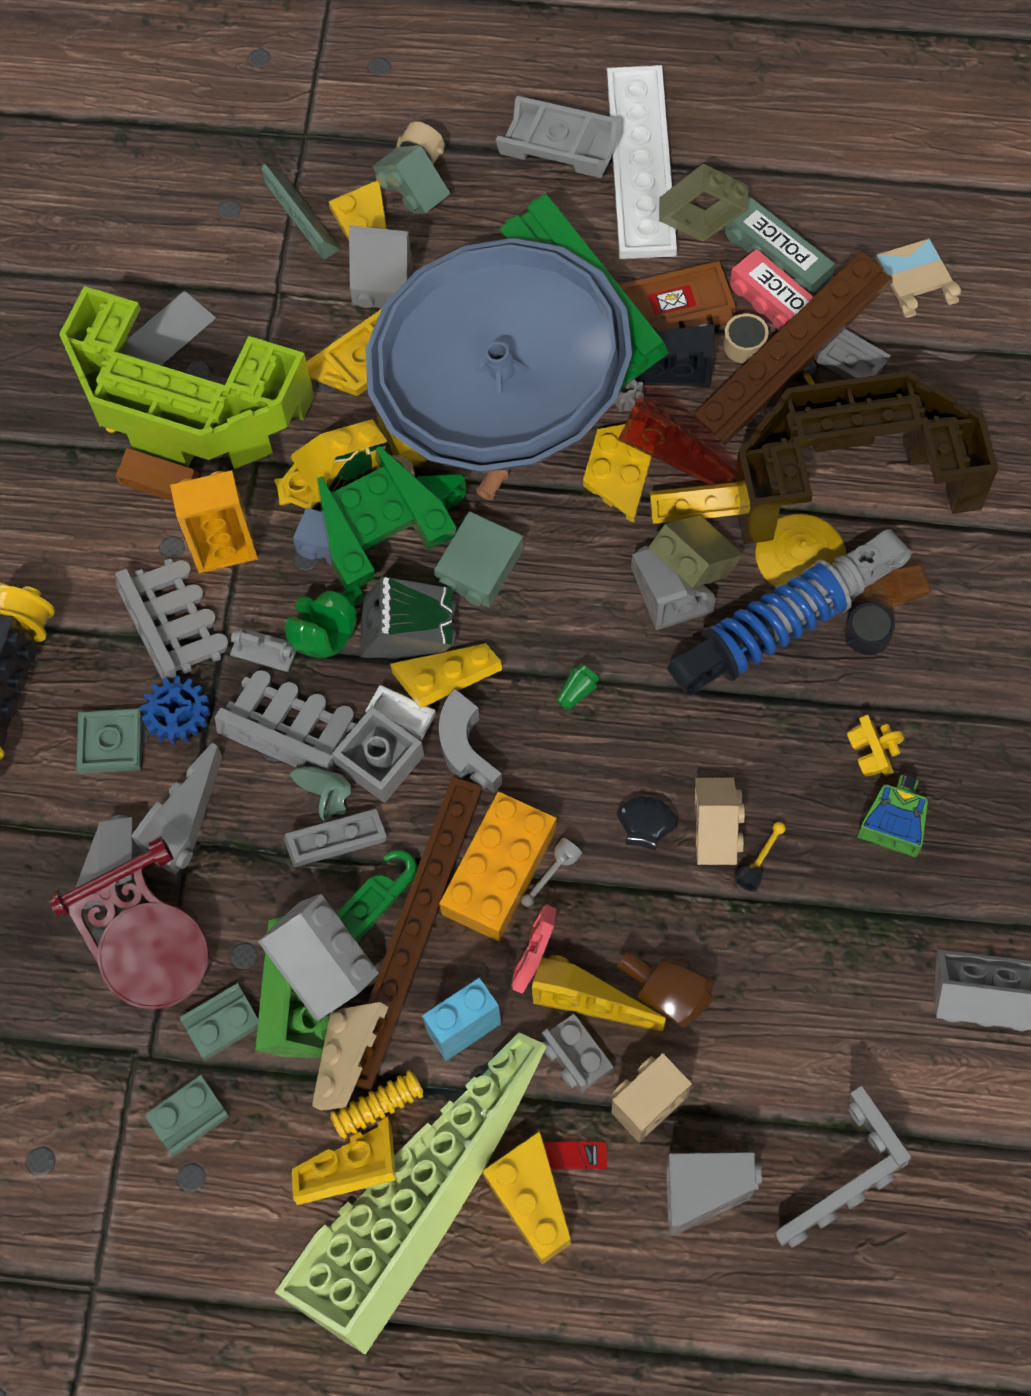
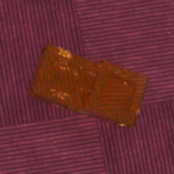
(899, 588)

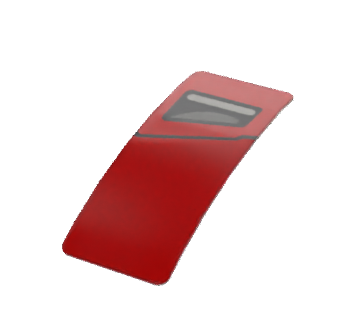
(576, 1155)

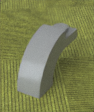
(455, 724)

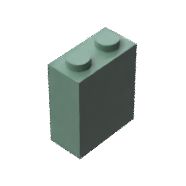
(479, 560)

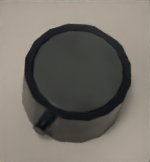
(869, 628)

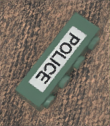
(781, 245)

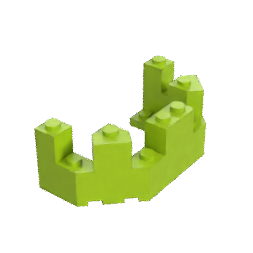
(174, 411)

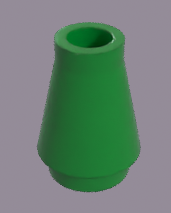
(577, 686)

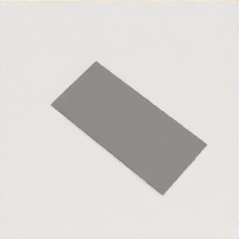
(169, 330)

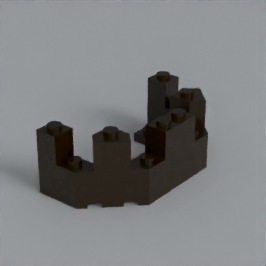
(850, 415)

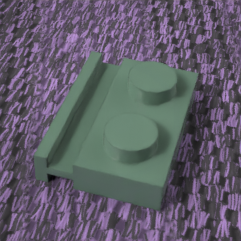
(220, 1022)
(186, 1116)

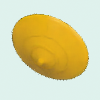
(797, 546)

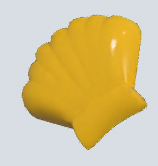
(295, 490)

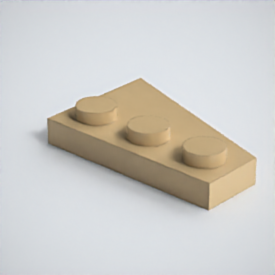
(344, 1045)

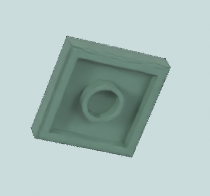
(109, 741)

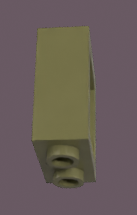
(676, 209)

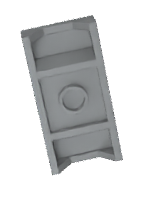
(561, 135)

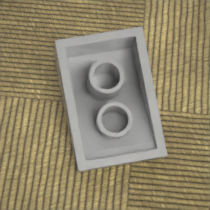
(378, 264)

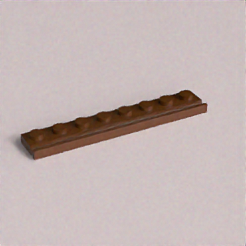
(793, 348)

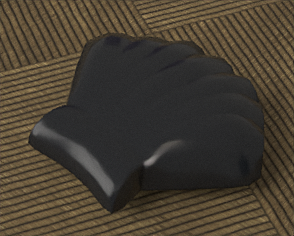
(646, 821)

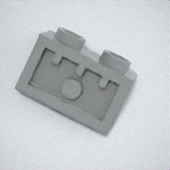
(577, 1054)

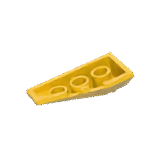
(577, 991)

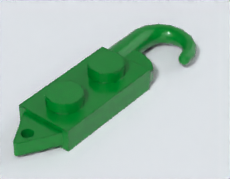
(376, 897)

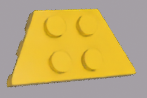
(344, 361)
(617, 471)

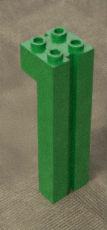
(548, 225)

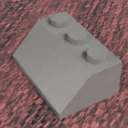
(318, 956)
(983, 990)

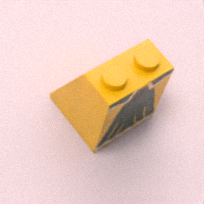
(340, 456)

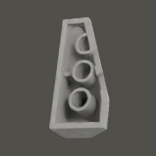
(183, 812)

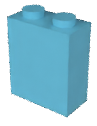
(462, 1019)

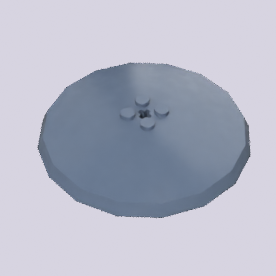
(498, 355)

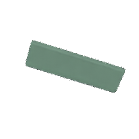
(299, 212)

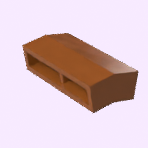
(151, 474)

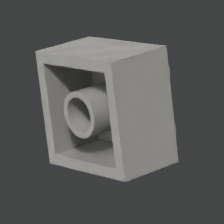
(378, 754)

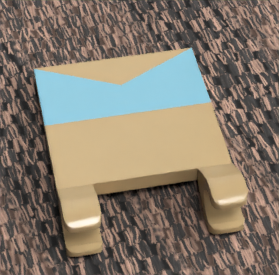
(917, 271)

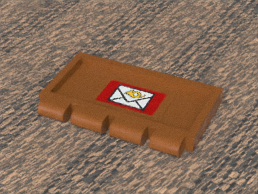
(683, 297)

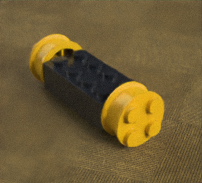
(21, 627)

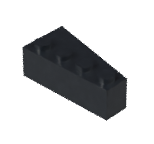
(688, 358)

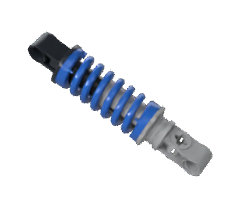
(816, 594)

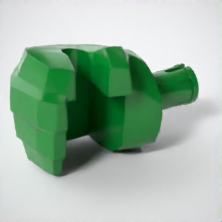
(324, 623)

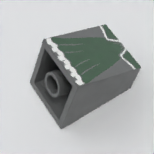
(406, 619)

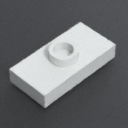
(402, 711)

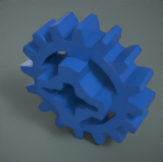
(180, 714)

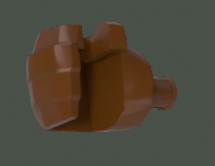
(670, 987)

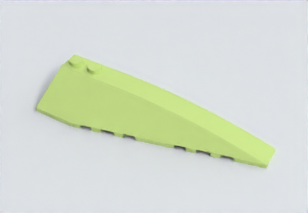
(381, 1242)

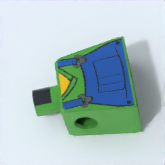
(897, 818)

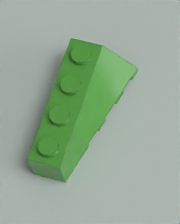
(284, 1021)

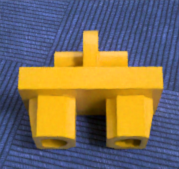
(868, 734)

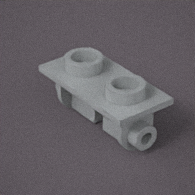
(262, 649)

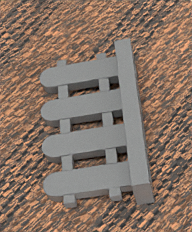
(170, 632)
(276, 739)

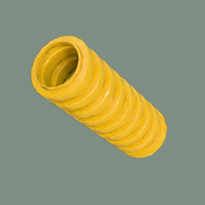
(376, 1104)

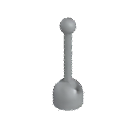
(565, 854)

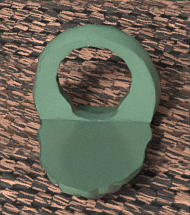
(325, 784)

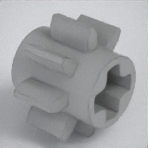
(628, 395)

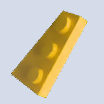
(359, 208)
(439, 674)
(355, 1166)

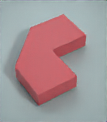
(538, 939)

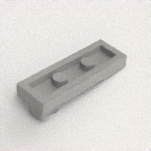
(335, 838)

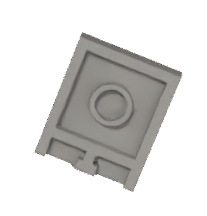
(882, 1141)

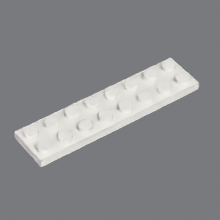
(640, 161)

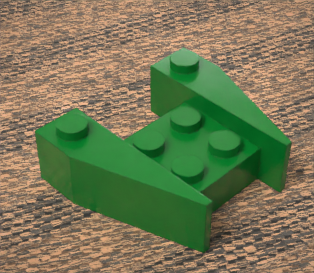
(374, 511)

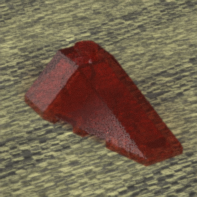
(667, 440)

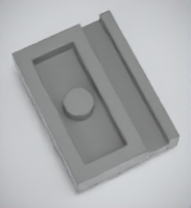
(853, 357)

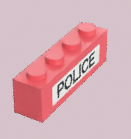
(768, 288)

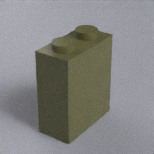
(696, 551)

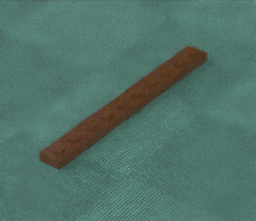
(418, 919)

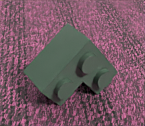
(414, 176)

